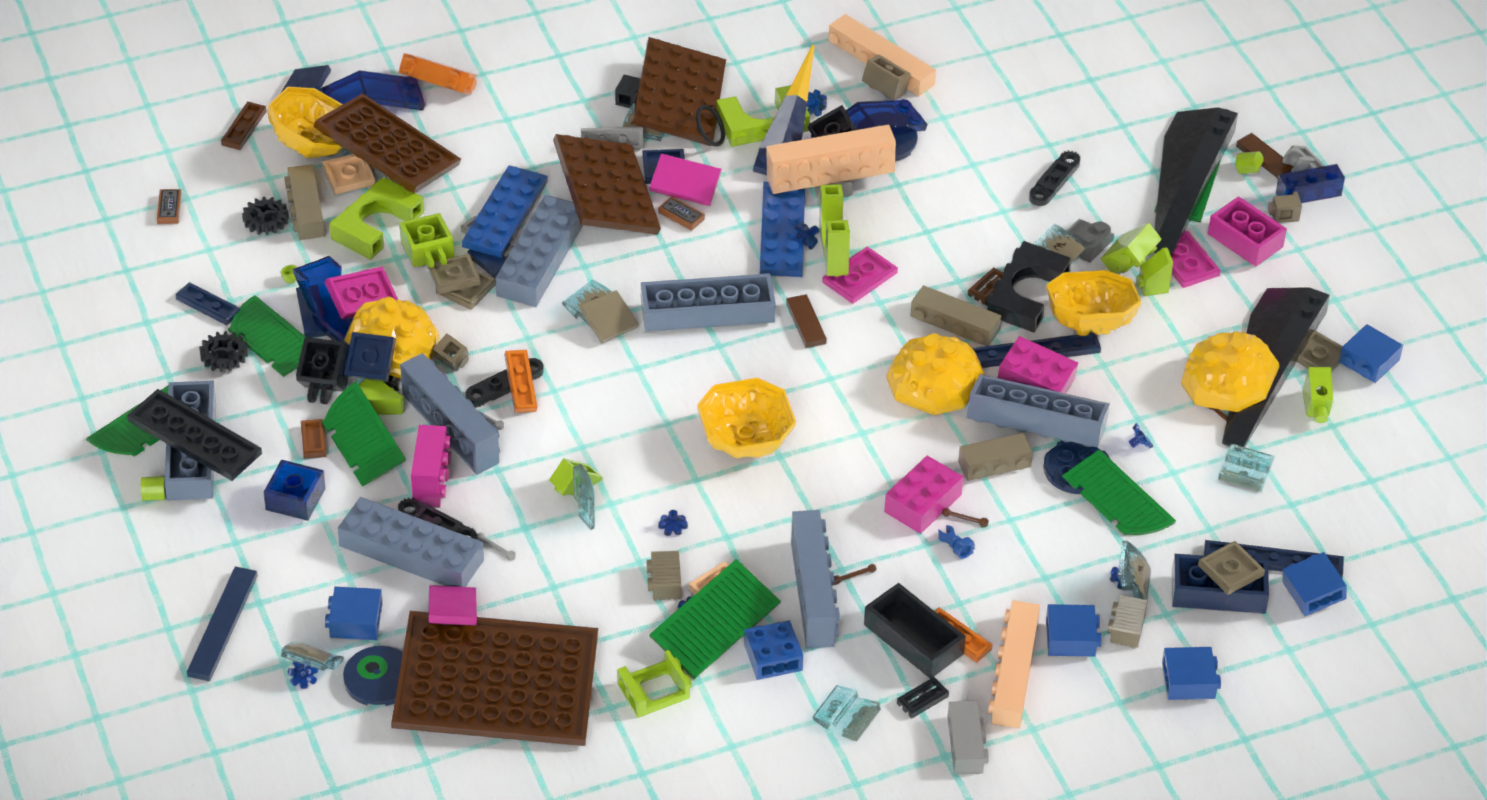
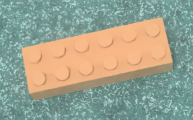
(830, 159)

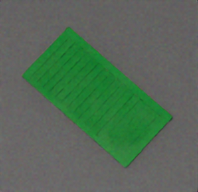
(715, 618)

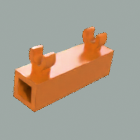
(438, 73)

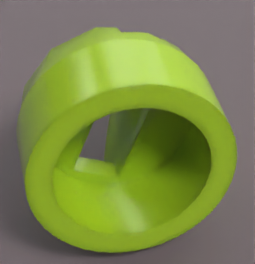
(287, 273)

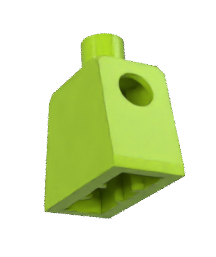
(1318, 401)

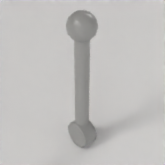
(498, 424)
(510, 555)

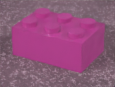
(1247, 231)
(1037, 367)
(430, 465)
(923, 494)

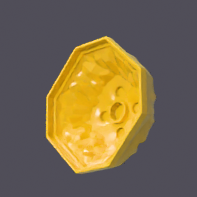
(293, 120)
(1093, 301)
(399, 320)
(1229, 371)
(934, 374)
(746, 417)

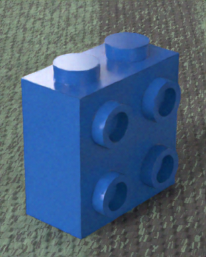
(1370, 353)
(1314, 583)
(354, 613)
(1072, 630)
(773, 650)
(1190, 673)

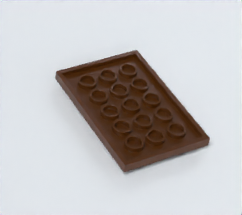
(674, 87)
(387, 143)
(606, 184)

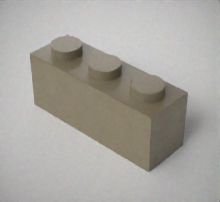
(995, 456)

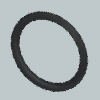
(718, 120)

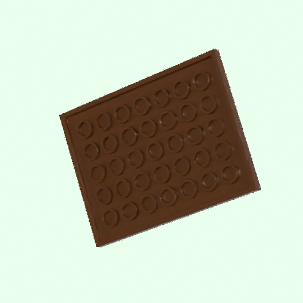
(496, 679)

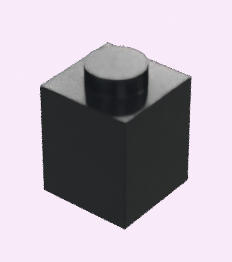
(626, 91)

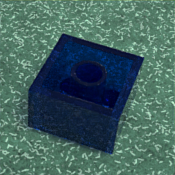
(294, 490)

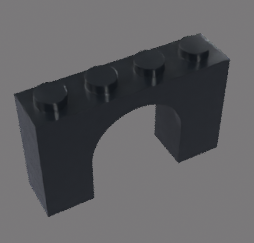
(1027, 262)

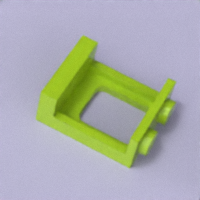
(635, 695)

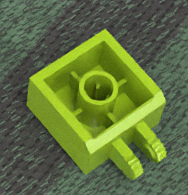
(426, 240)

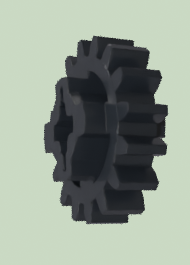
(265, 215)
(223, 351)

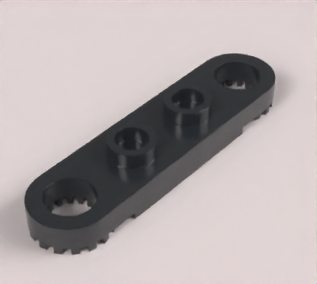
(1054, 178)
(498, 385)
(436, 517)

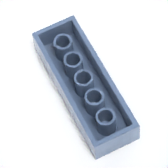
(538, 251)
(707, 302)
(444, 405)
(1038, 411)
(183, 475)
(410, 543)
(814, 579)

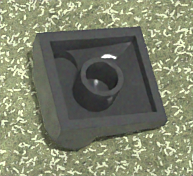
(1093, 236)

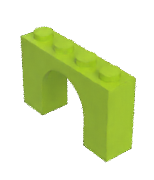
(744, 129)
(382, 197)
(834, 230)

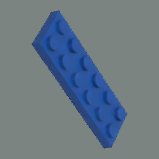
(504, 211)
(780, 248)

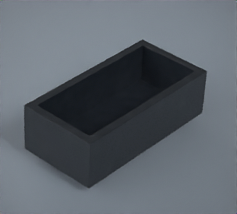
(914, 630)

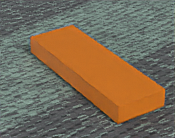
(520, 381)
(975, 645)

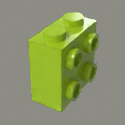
(1131, 249)

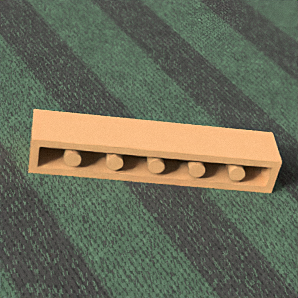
(866, 44)
(1015, 664)

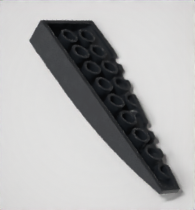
(1189, 159)
(1284, 323)

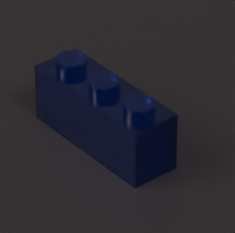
(1312, 183)

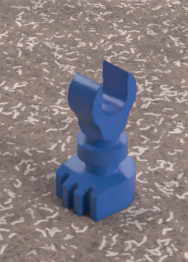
(961, 547)

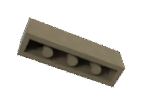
(305, 201)
(955, 315)

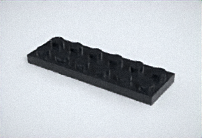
(194, 434)

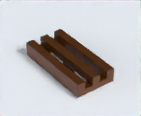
(988, 289)

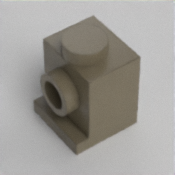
(1285, 208)
(449, 346)

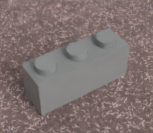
(967, 737)

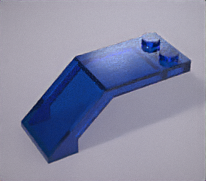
(380, 87)
(897, 114)
(311, 281)

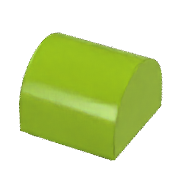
(1249, 162)
(153, 488)

